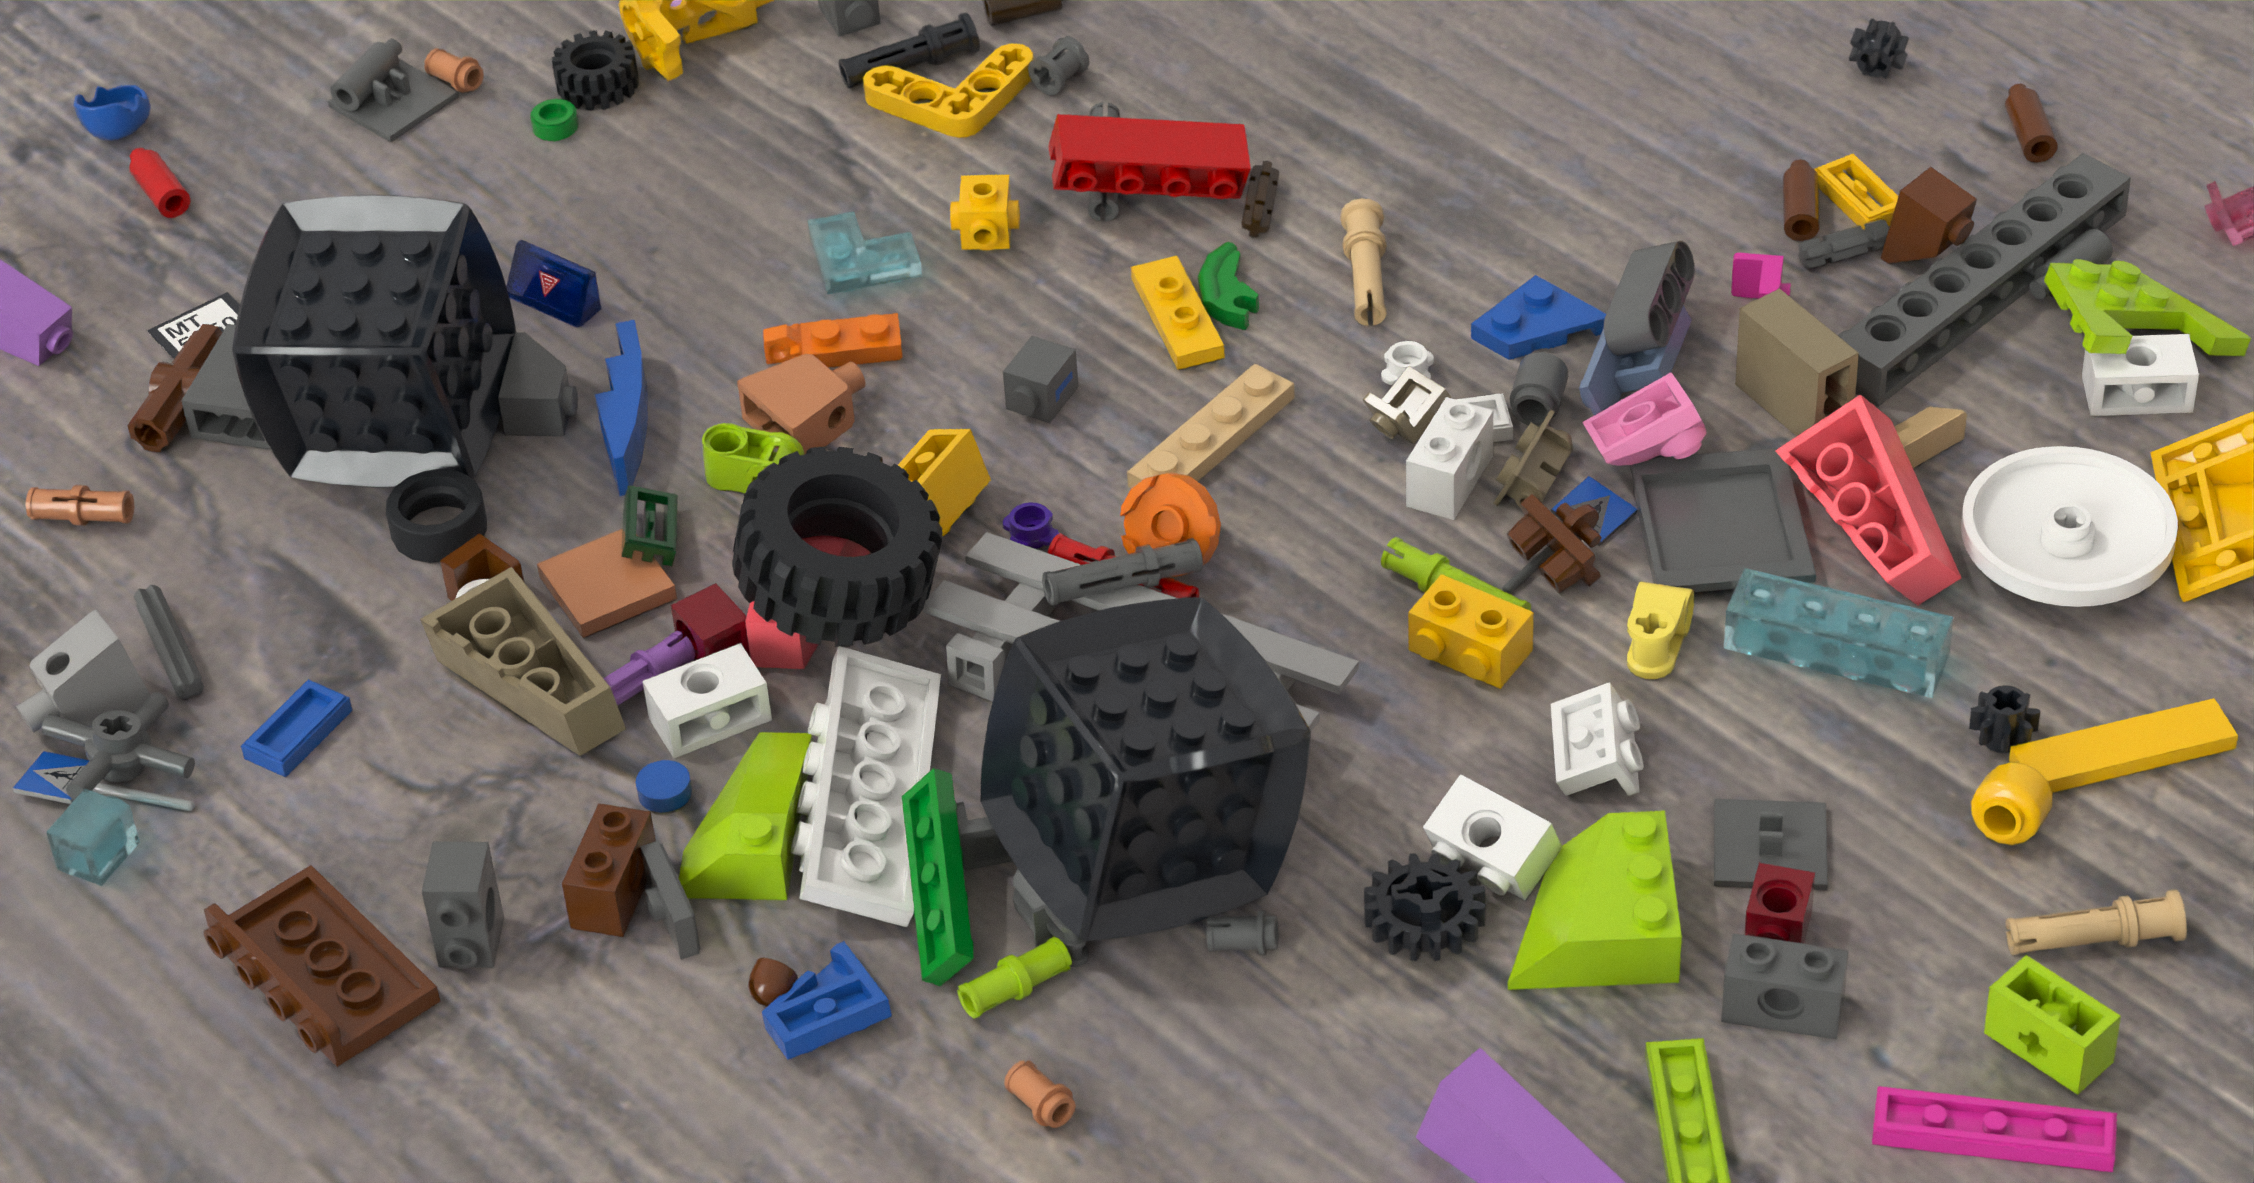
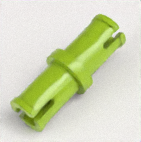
(1014, 977)

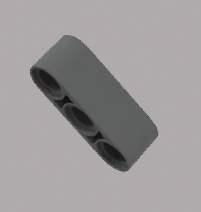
(1649, 298)

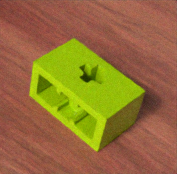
(2052, 1024)

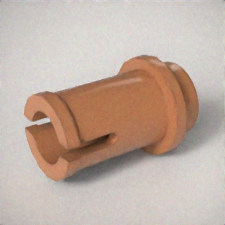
(463, 73)
(1049, 1102)

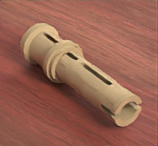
(1364, 247)
(2122, 922)

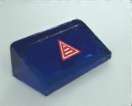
(553, 285)

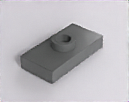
(668, 900)

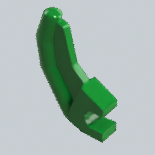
(1222, 292)

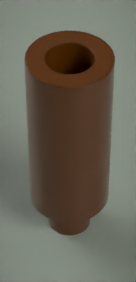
(2030, 124)
(1801, 201)

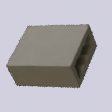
(1792, 362)

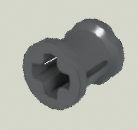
(1058, 65)

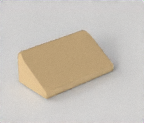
(1931, 432)

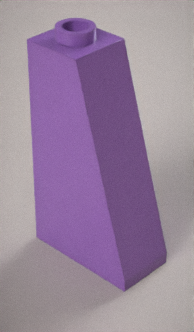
(31, 318)
(1502, 1133)

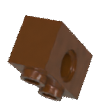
(608, 870)

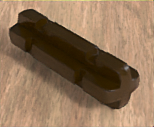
(1260, 199)

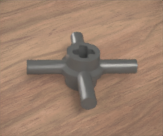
(118, 745)

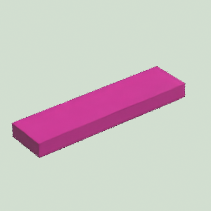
(1995, 1129)

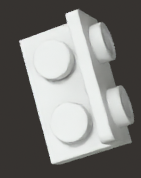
(1595, 741)

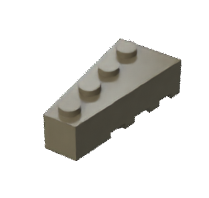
(525, 660)

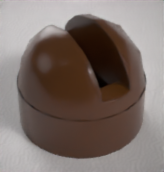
(769, 980)

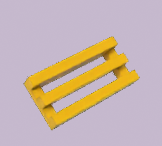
(1852, 195)

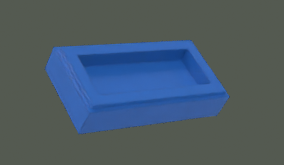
(296, 728)

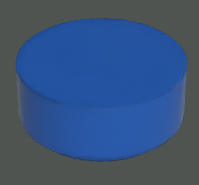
(663, 786)

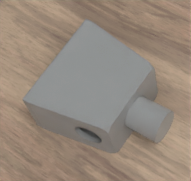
(83, 676)

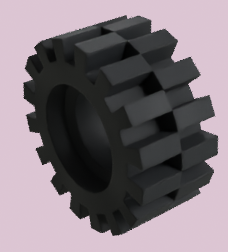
(595, 70)

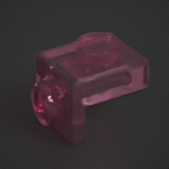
(2232, 213)

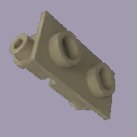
(1541, 448)

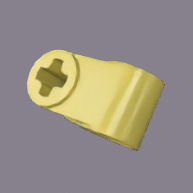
(1657, 628)

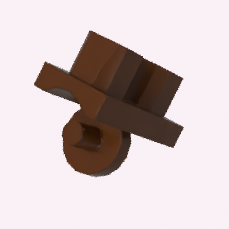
(1571, 557)

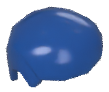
(113, 111)

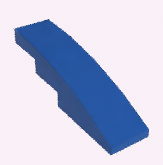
(624, 407)

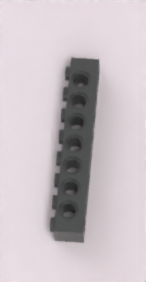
(1982, 276)

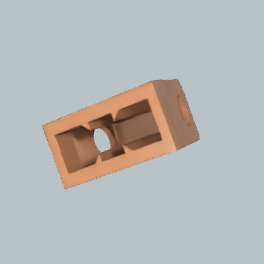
(802, 399)

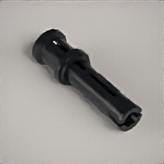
(928, 46)

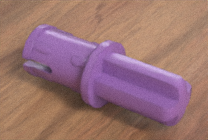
(646, 664)

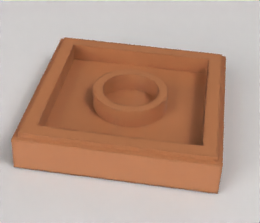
(601, 586)

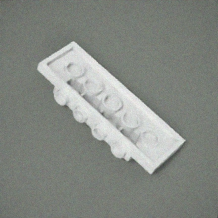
(867, 755)

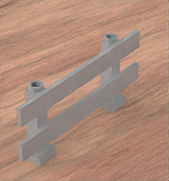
(978, 661)

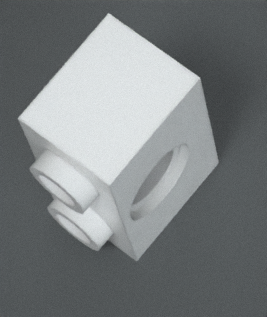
(2151, 377)
(1449, 458)
(707, 700)
(1476, 813)

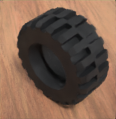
(829, 593)

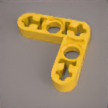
(956, 110)

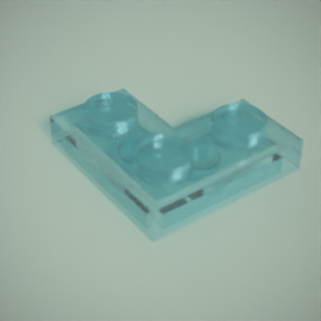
(854, 264)

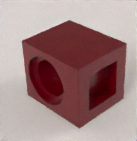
(710, 621)
(1780, 903)

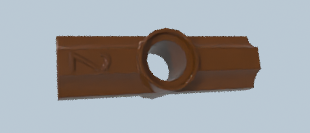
(162, 410)

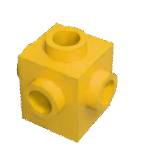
(985, 212)

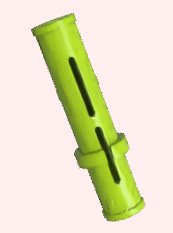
(1427, 568)

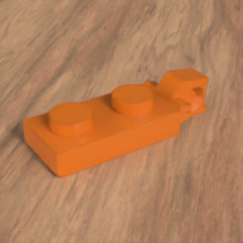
(837, 341)

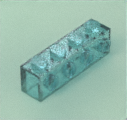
(1838, 632)

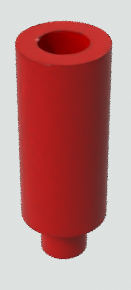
(159, 183)

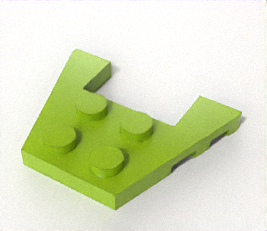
(2121, 297)

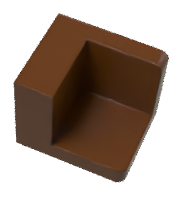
(475, 561)

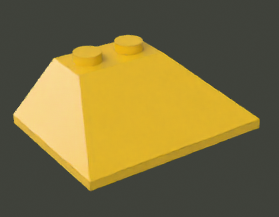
(2214, 505)

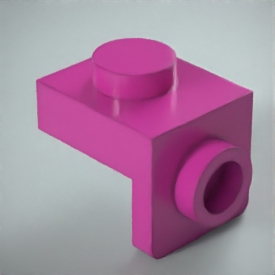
(1757, 275)

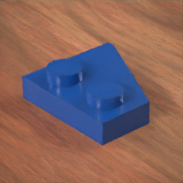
(1534, 319)
(826, 1005)

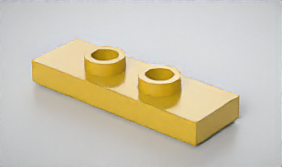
(1177, 312)

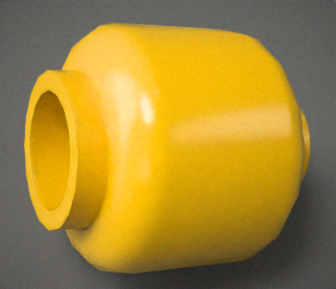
(2011, 803)

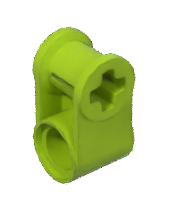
(738, 454)

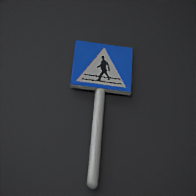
(53, 772)

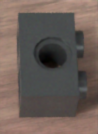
(463, 904)
(1784, 986)

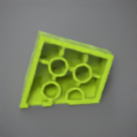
(1605, 910)

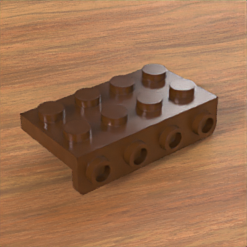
(321, 965)

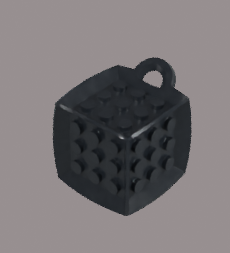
(374, 339)
(1143, 767)

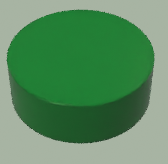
(554, 120)

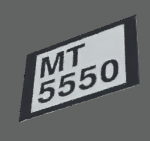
(176, 331)

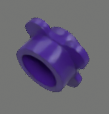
(1030, 525)

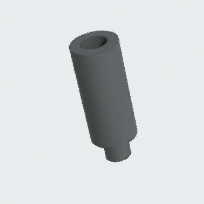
(357, 81)
(2089, 246)

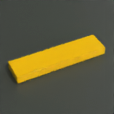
(2129, 745)

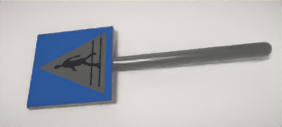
(1612, 515)

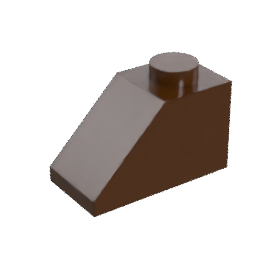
(1928, 218)

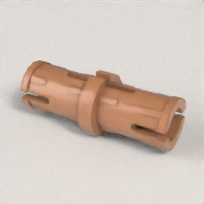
(80, 505)

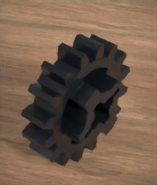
(1424, 906)

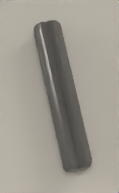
(169, 642)

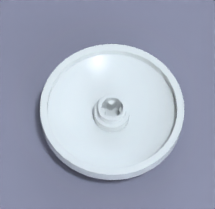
(2069, 526)

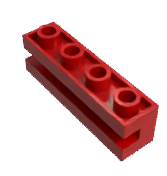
(1149, 156)

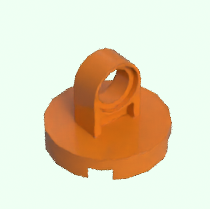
(1170, 511)

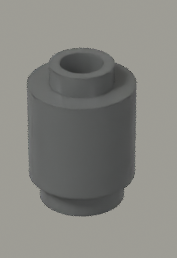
(1538, 387)

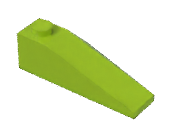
(750, 828)

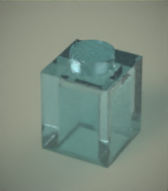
(93, 837)

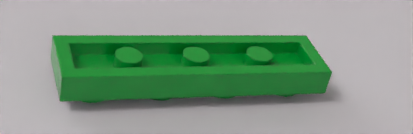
(937, 877)

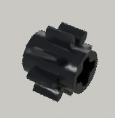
(1878, 48)
(2004, 718)

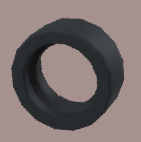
(428, 491)

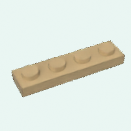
(1217, 427)

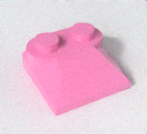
(1648, 425)

